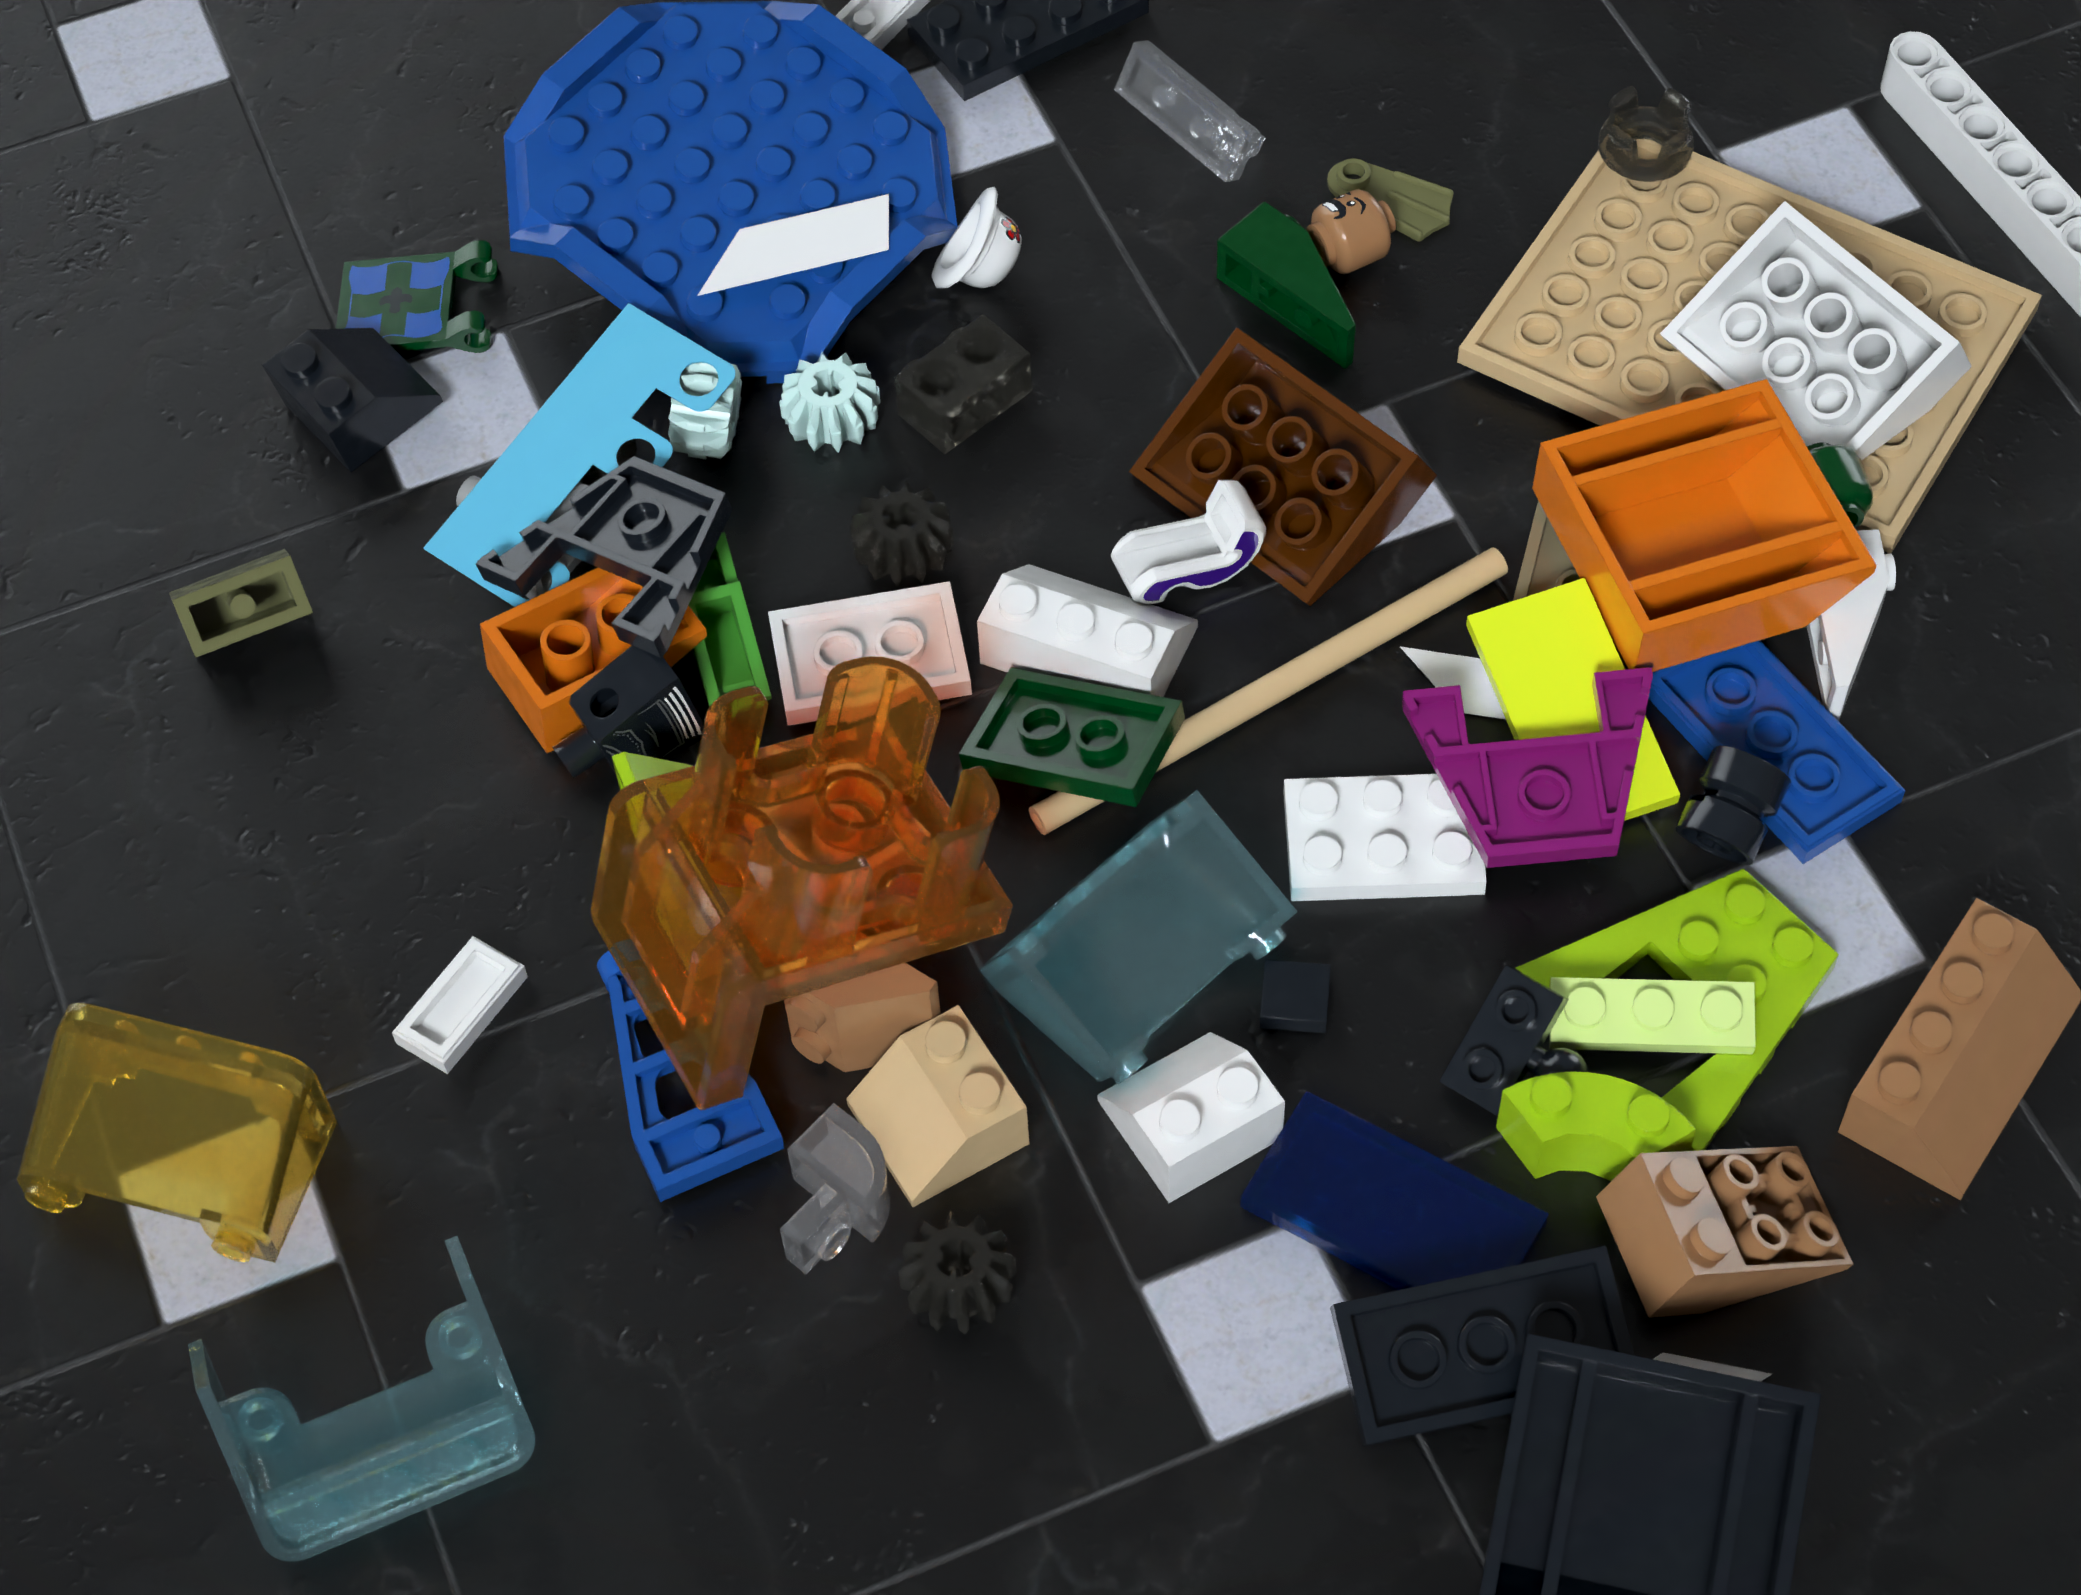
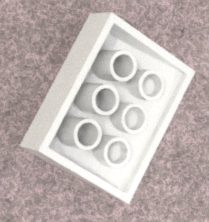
(1823, 331)

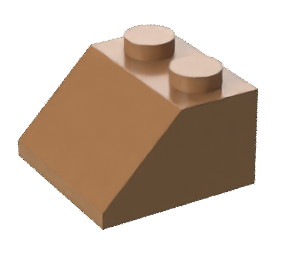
(861, 1017)

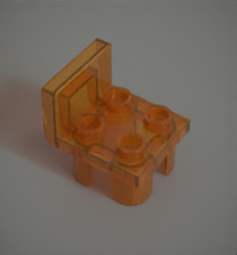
(791, 866)

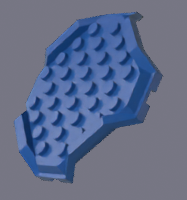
(713, 121)

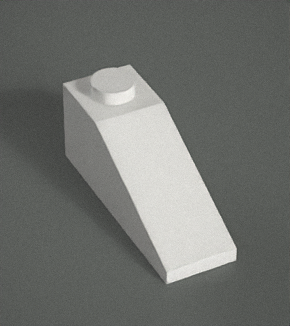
(1844, 630)

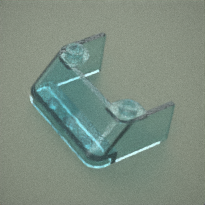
(380, 1455)

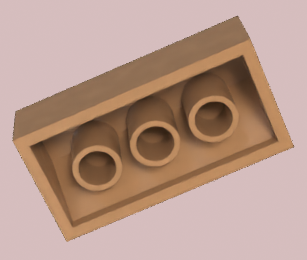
(1964, 1051)

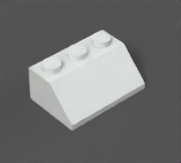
(1080, 632)

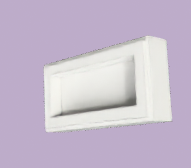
(460, 1004)

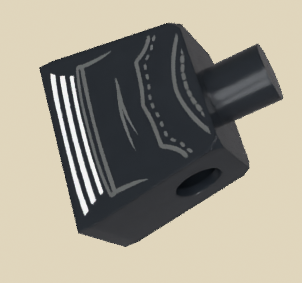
(633, 709)

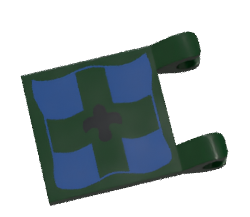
(414, 297)

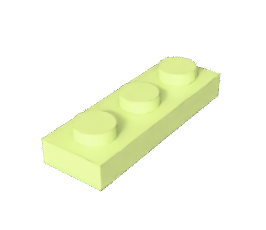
(1655, 1015)

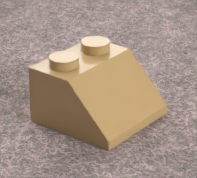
(939, 1107)

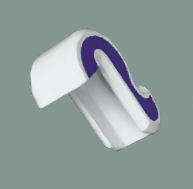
(1192, 550)

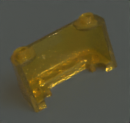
(176, 1128)

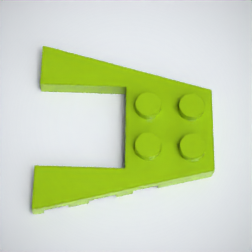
(1712, 934)

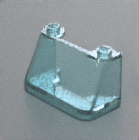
(1140, 938)

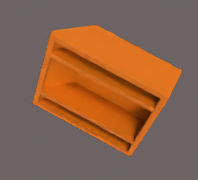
(1700, 525)

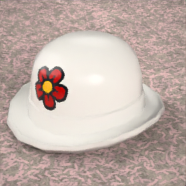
(980, 248)

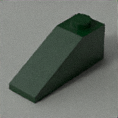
(1282, 273)

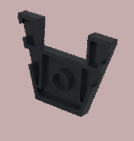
(634, 525)

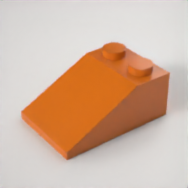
(560, 643)

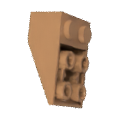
(1719, 1227)

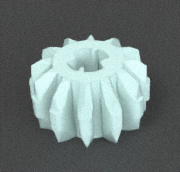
(830, 402)
(708, 431)

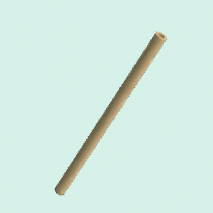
(1300, 673)

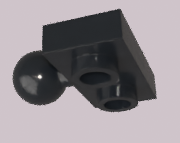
(1509, 1041)

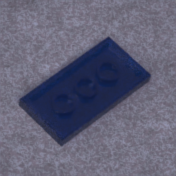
(1386, 1201)

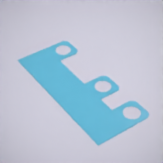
(571, 432)

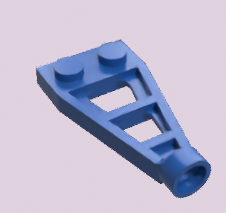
(697, 1143)

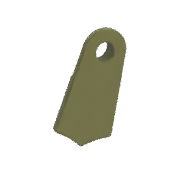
(1415, 203)

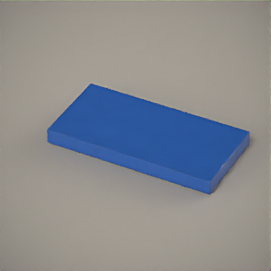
(1758, 706)

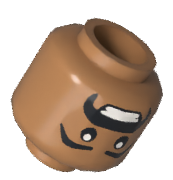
(1352, 231)

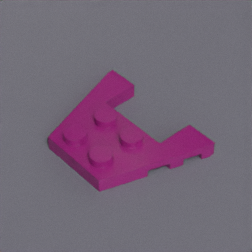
(1538, 794)

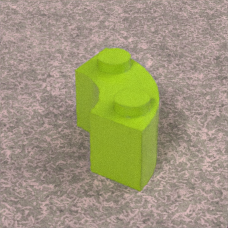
(1587, 1123)

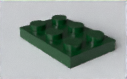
(1073, 736)

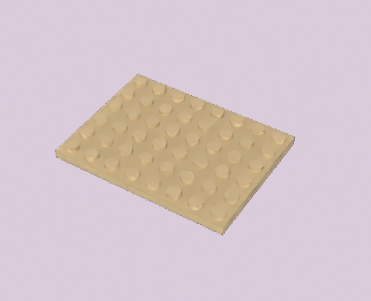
(1629, 255)

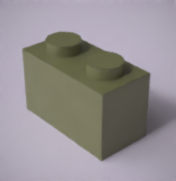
(240, 602)

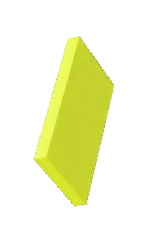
(1542, 672)

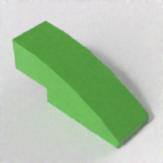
(729, 653)

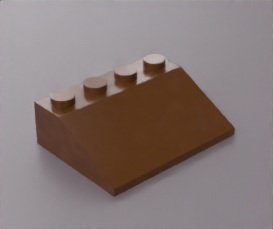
(1307, 460)

